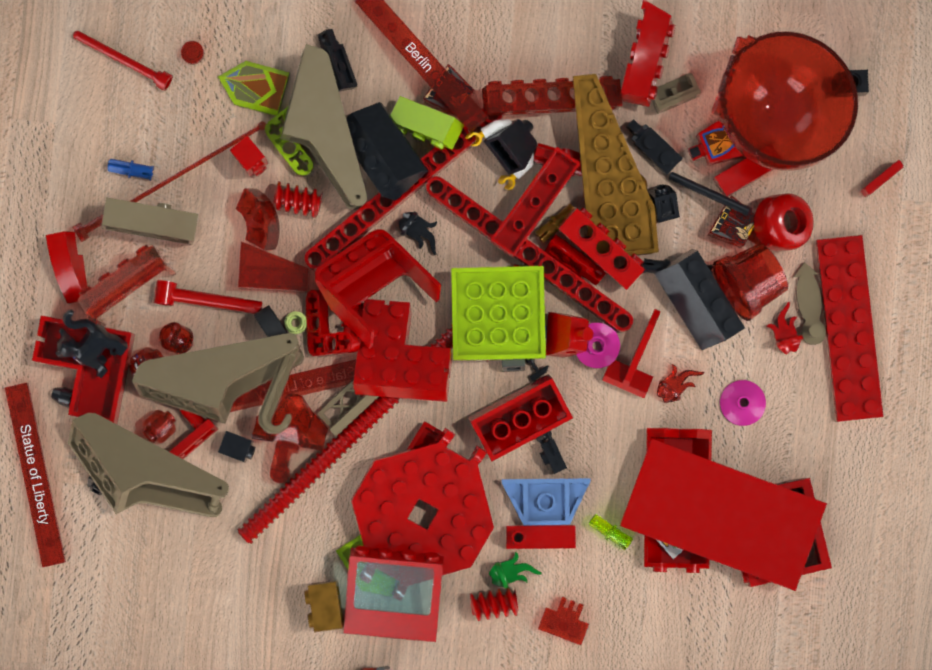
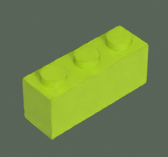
(426, 123)

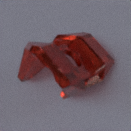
(303, 429)

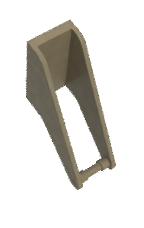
(319, 122)
(137, 471)

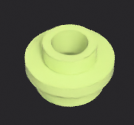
(288, 322)

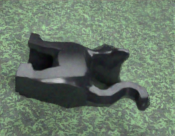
(91, 346)

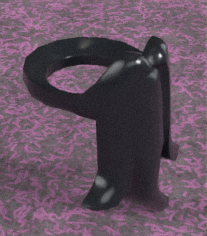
(415, 227)

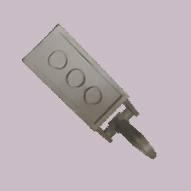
(213, 378)

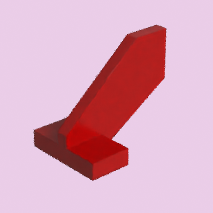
(627, 376)

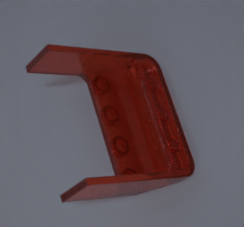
(122, 282)

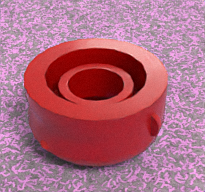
(770, 222)

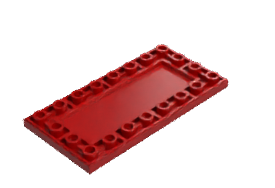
(723, 514)

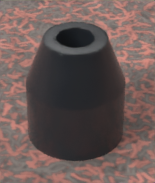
(62, 396)

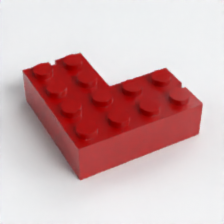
(392, 365)
(89, 392)

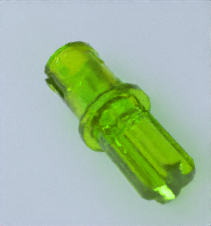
(610, 532)

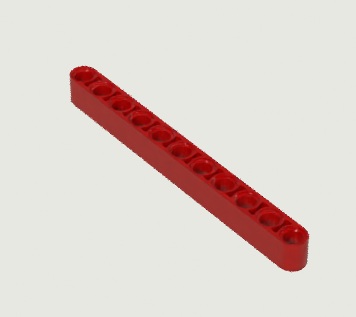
(380, 211)
(541, 256)

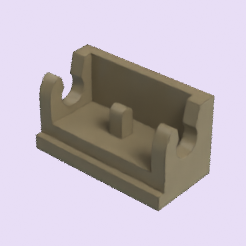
(676, 93)

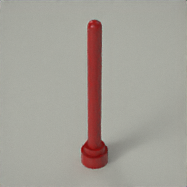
(161, 79)

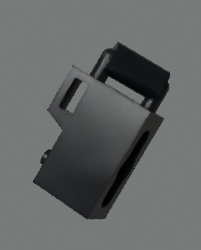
(551, 453)

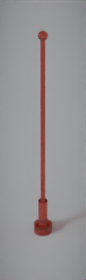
(83, 230)

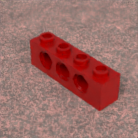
(623, 275)

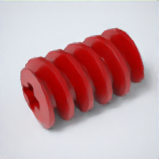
(297, 200)
(494, 604)

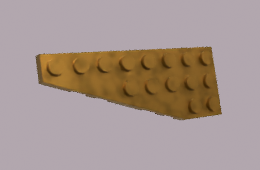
(609, 173)

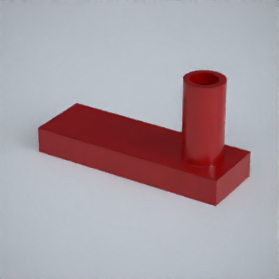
(202, 432)
(541, 537)

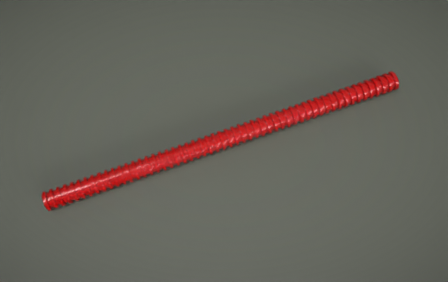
(324, 460)

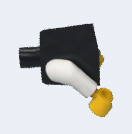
(511, 145)

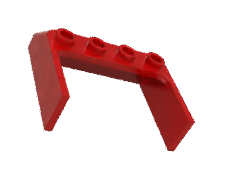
(364, 271)

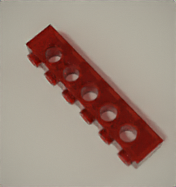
(496, 106)

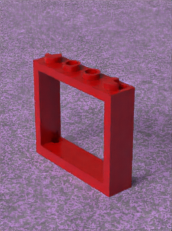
(819, 542)

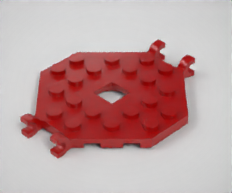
(442, 481)

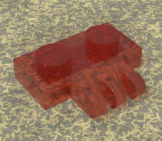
(564, 622)

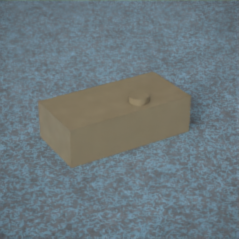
(150, 220)

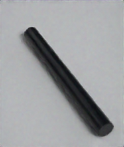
(711, 194)

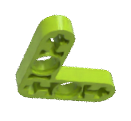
(278, 143)

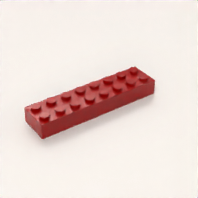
(535, 202)

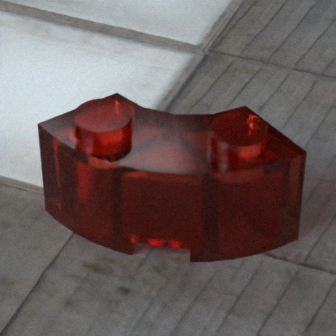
(260, 219)

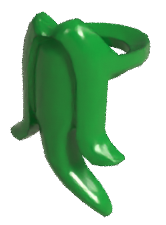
(507, 572)

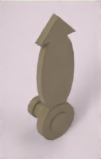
(810, 305)

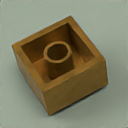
(325, 606)

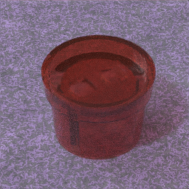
(750, 279)

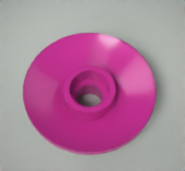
(609, 347)
(731, 405)

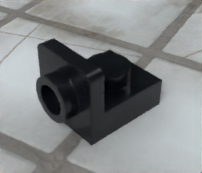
(665, 202)

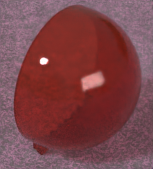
(786, 100)

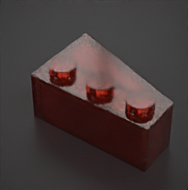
(269, 272)

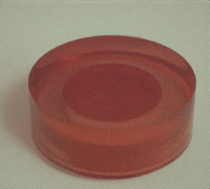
(192, 52)

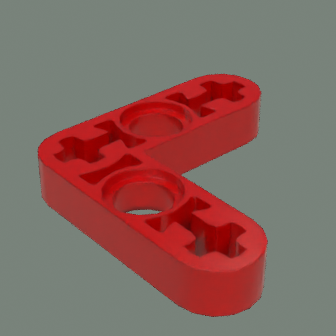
(321, 334)

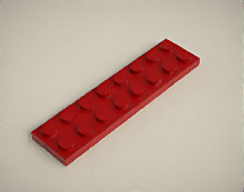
(849, 328)

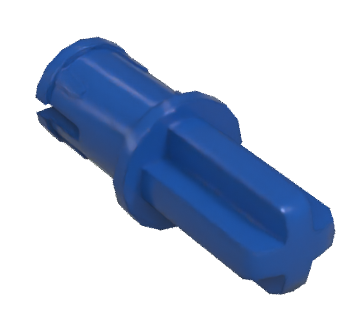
(130, 169)

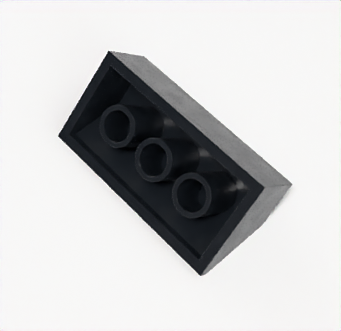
(384, 151)
(699, 300)

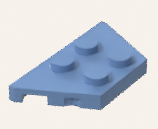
(546, 499)

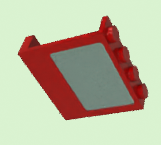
(393, 593)

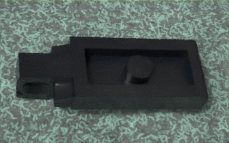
(339, 60)
(654, 147)

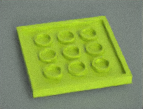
(498, 313)

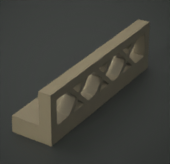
(350, 414)

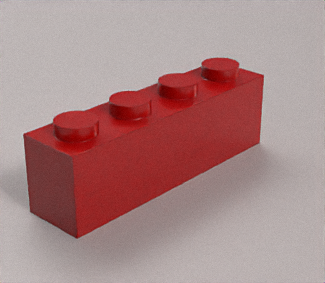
(647, 55)

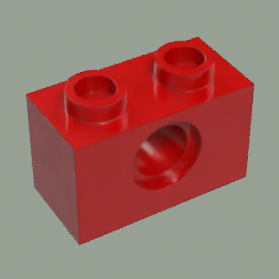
(249, 157)

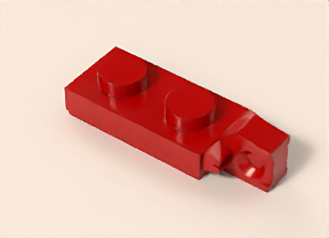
(574, 260)

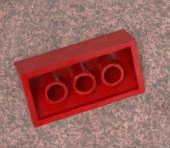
(520, 417)

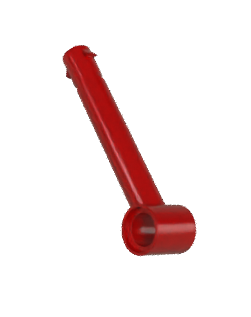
(167, 292)

